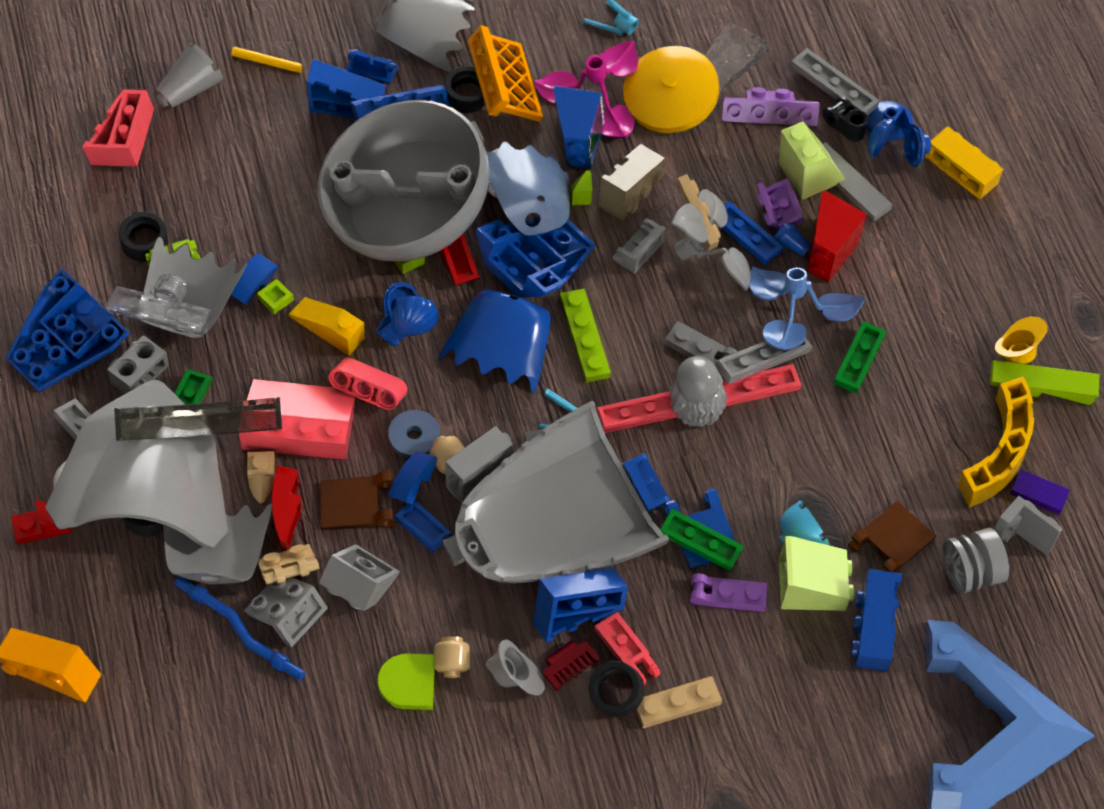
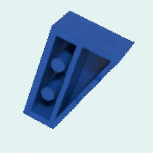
(333, 89)

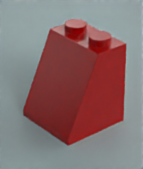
(834, 236)

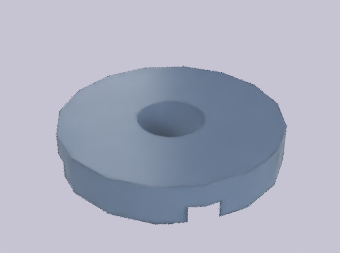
(412, 421)

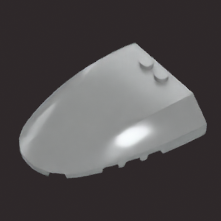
(556, 508)

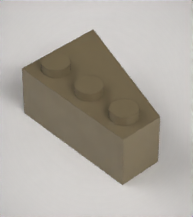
(630, 182)

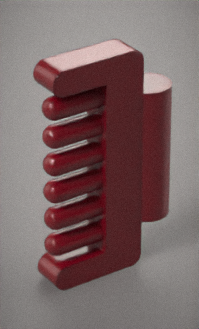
(567, 656)

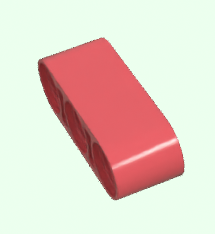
(368, 383)

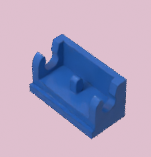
(646, 483)

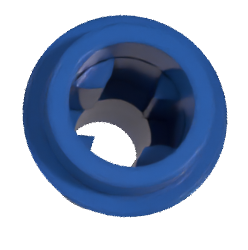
(792, 239)

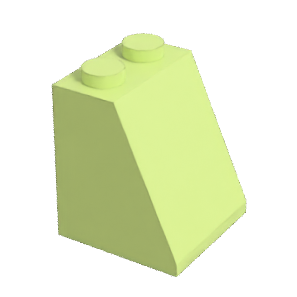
(807, 161)
(814, 576)

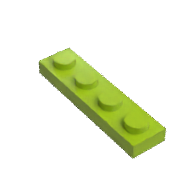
(585, 335)

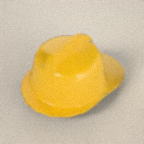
(1021, 340)

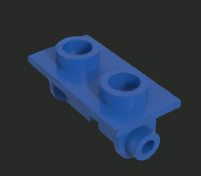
(370, 67)

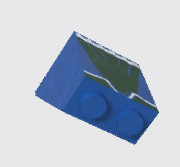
(580, 124)

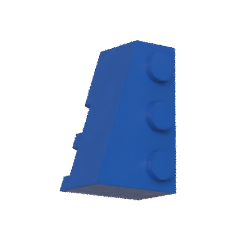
(575, 599)
(876, 620)

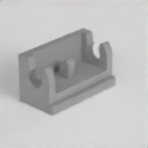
(640, 246)

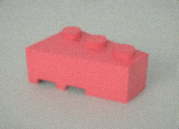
(123, 132)

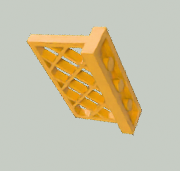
(492, 77)

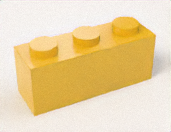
(964, 162)

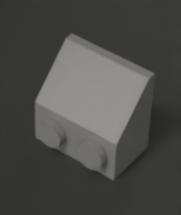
(358, 577)

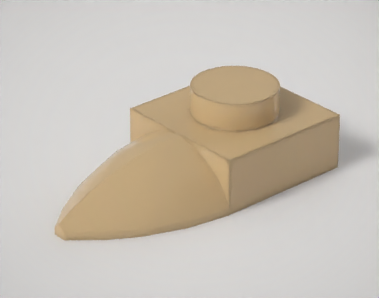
(261, 474)

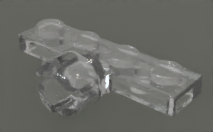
(161, 306)

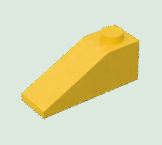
(330, 324)

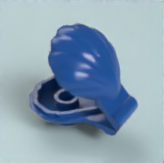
(915, 142)
(405, 314)

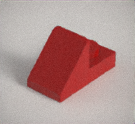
(35, 525)

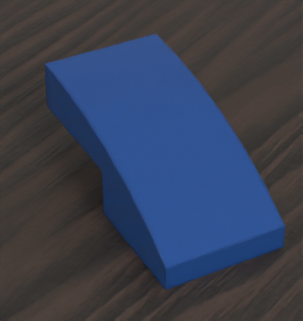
(256, 274)
(407, 482)

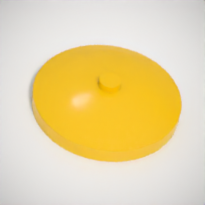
(671, 89)

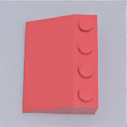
(313, 420)

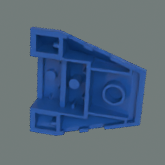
(534, 262)

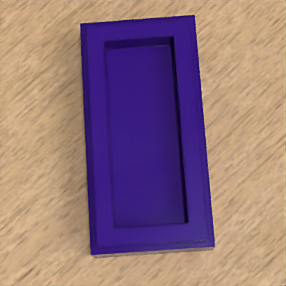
(1040, 491)

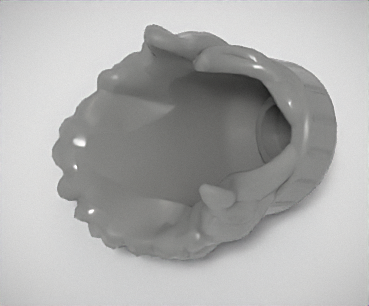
(698, 392)

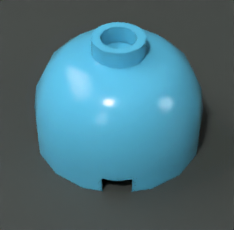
(801, 524)

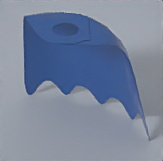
(502, 335)

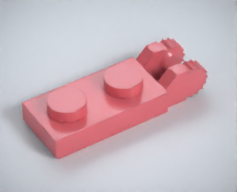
(625, 644)

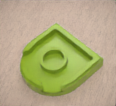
(408, 681)

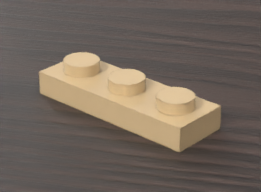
(689, 194)
(678, 702)

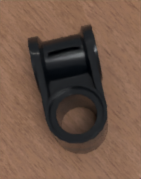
(847, 119)

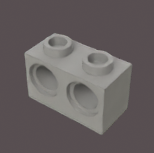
(141, 369)

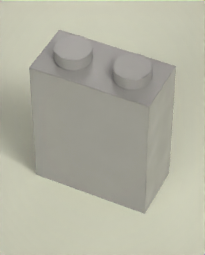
(476, 461)

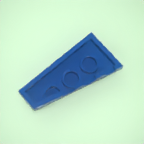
(365, 106)

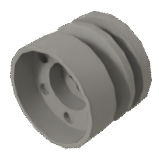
(975, 560)

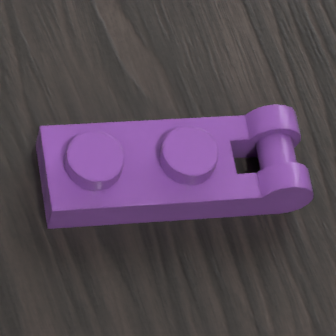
(728, 593)

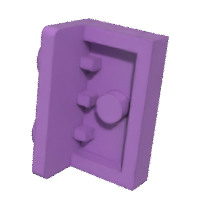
(780, 204)

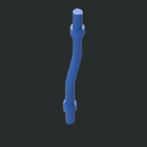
(278, 660)

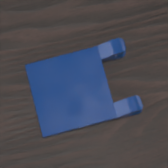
(712, 518)

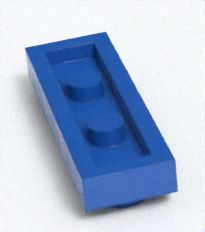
(751, 235)

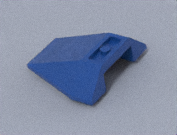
(63, 333)

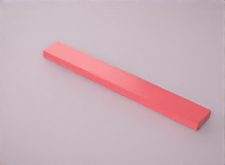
(658, 406)

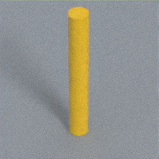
(266, 59)

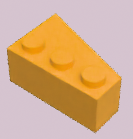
(49, 663)

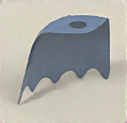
(523, 176)

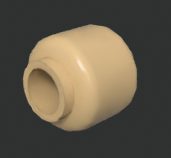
(444, 449)
(451, 657)

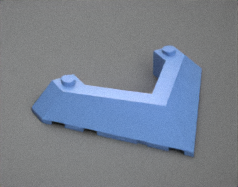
(1034, 734)

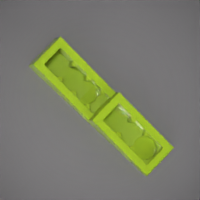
(1062, 383)

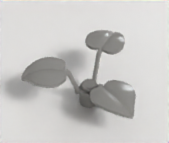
(690, 221)

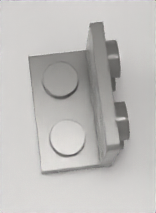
(1030, 524)
(288, 608)

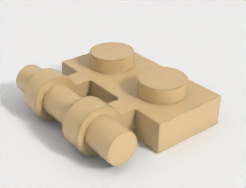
(287, 564)

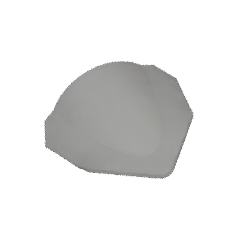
(141, 479)

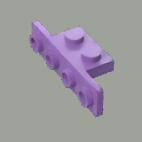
(770, 108)

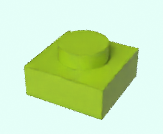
(275, 296)

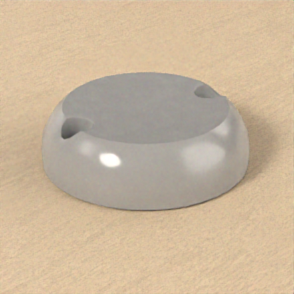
(404, 181)

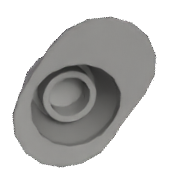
(513, 668)

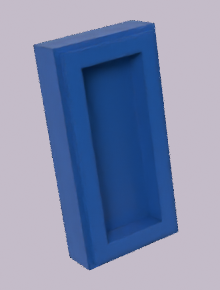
(423, 526)

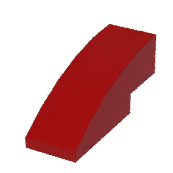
(459, 262)
(285, 505)

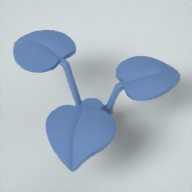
(789, 335)

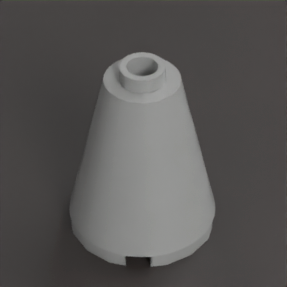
(188, 77)

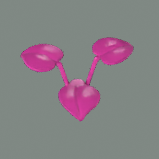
(621, 62)

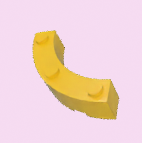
(999, 468)

